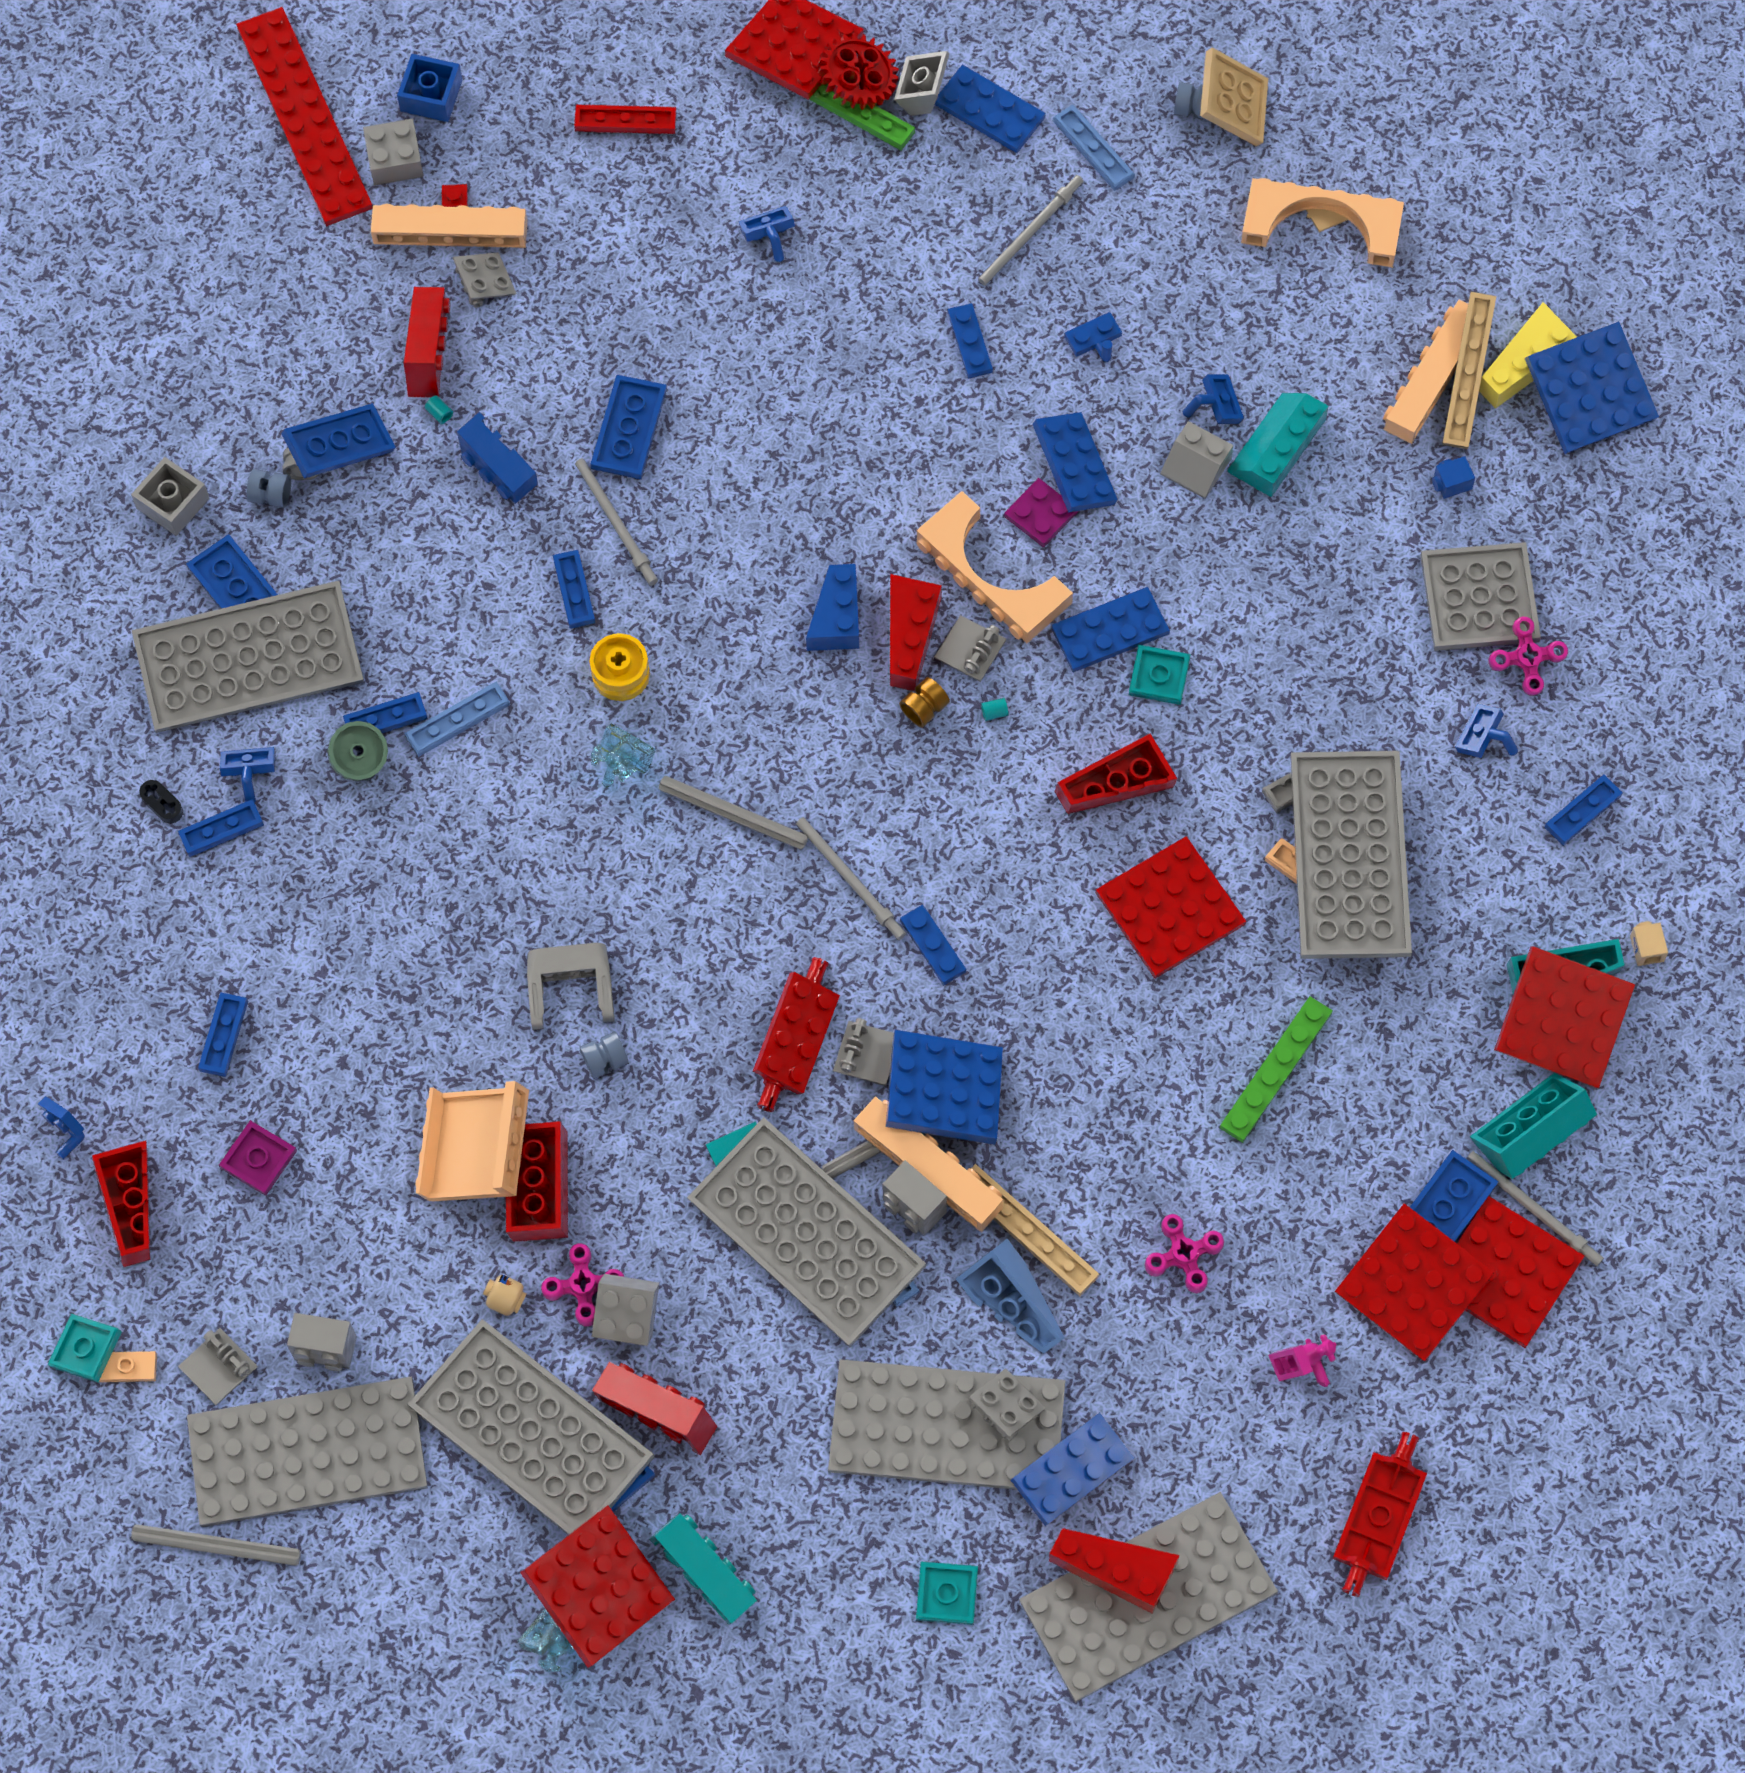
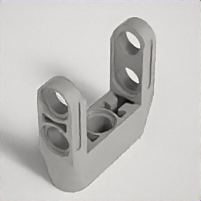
(567, 962)

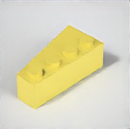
(1510, 371)

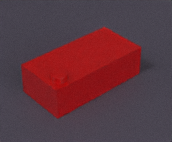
(542, 1188)

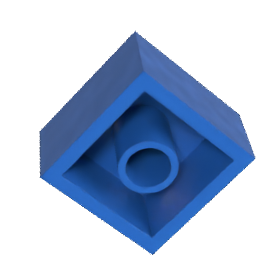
(429, 87)

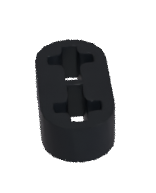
(165, 797)

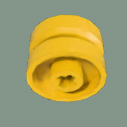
(619, 667)

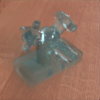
(620, 753)
(546, 1636)

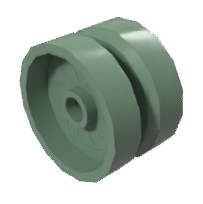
(367, 738)

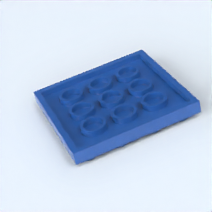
(1591, 387)
(944, 1087)

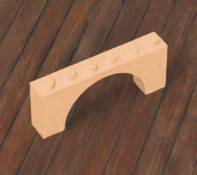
(1275, 201)
(1022, 610)

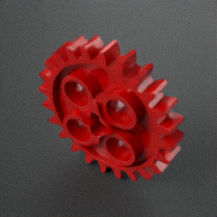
(876, 70)

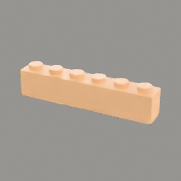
(449, 226)
(1429, 378)
(961, 1186)

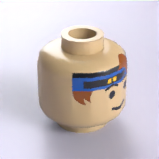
(504, 1295)

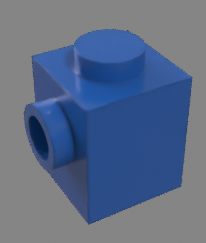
(1453, 477)

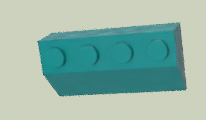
(1279, 441)
(1534, 1125)

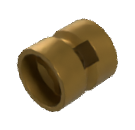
(926, 700)

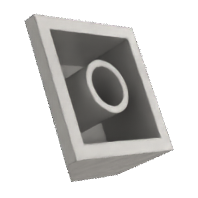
(921, 82)
(1197, 459)

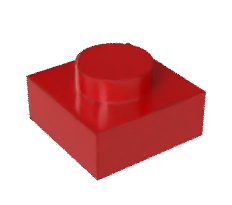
(454, 195)

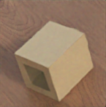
(1648, 943)

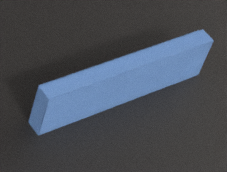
(1093, 147)
(457, 719)

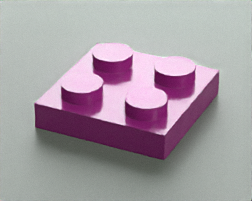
(1039, 513)
(257, 1158)

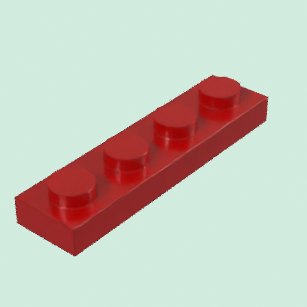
(625, 119)

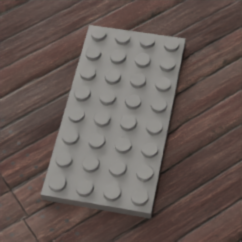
(247, 656)
(1350, 855)
(807, 1232)
(924, 1426)
(530, 1429)
(306, 1451)
(1103, 1637)

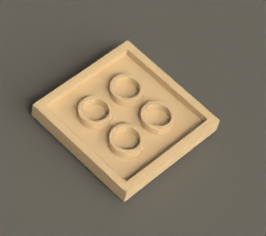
(1234, 97)

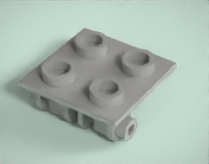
(483, 277)
(970, 648)
(865, 1052)
(217, 1366)
(1006, 1404)

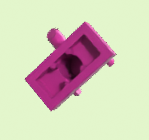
(1303, 1360)

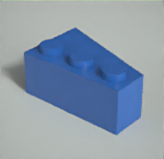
(495, 460)
(836, 612)

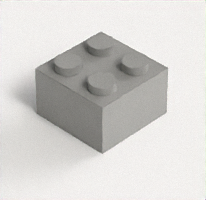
(393, 151)
(170, 496)
(914, 1199)
(625, 1309)
(321, 1341)

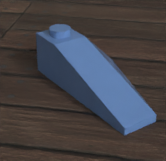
(1010, 1290)

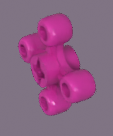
(1516, 657)
(1173, 1258)
(572, 1285)

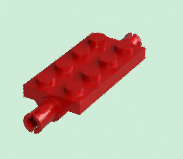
(795, 1034)
(1380, 1515)

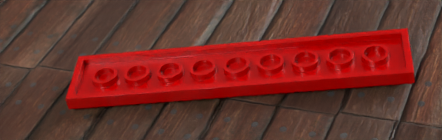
(304, 116)

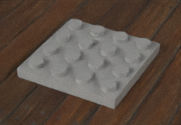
(1478, 595)

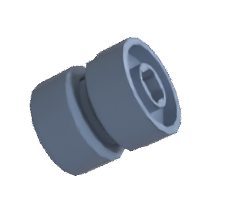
(1188, 100)
(277, 491)
(604, 1055)

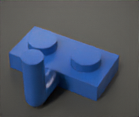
(768, 224)
(1094, 335)
(1220, 397)
(1481, 729)
(245, 763)
(65, 1122)

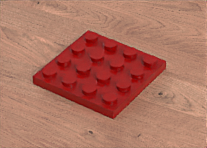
(787, 43)
(1170, 907)
(1564, 1017)
(1527, 1267)
(1414, 1282)
(597, 1586)

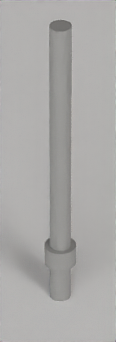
(1062, 196)
(639, 559)
(883, 915)
(1576, 1242)

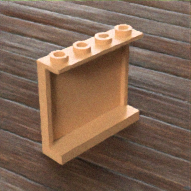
(472, 1143)

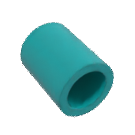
(439, 409)
(994, 709)

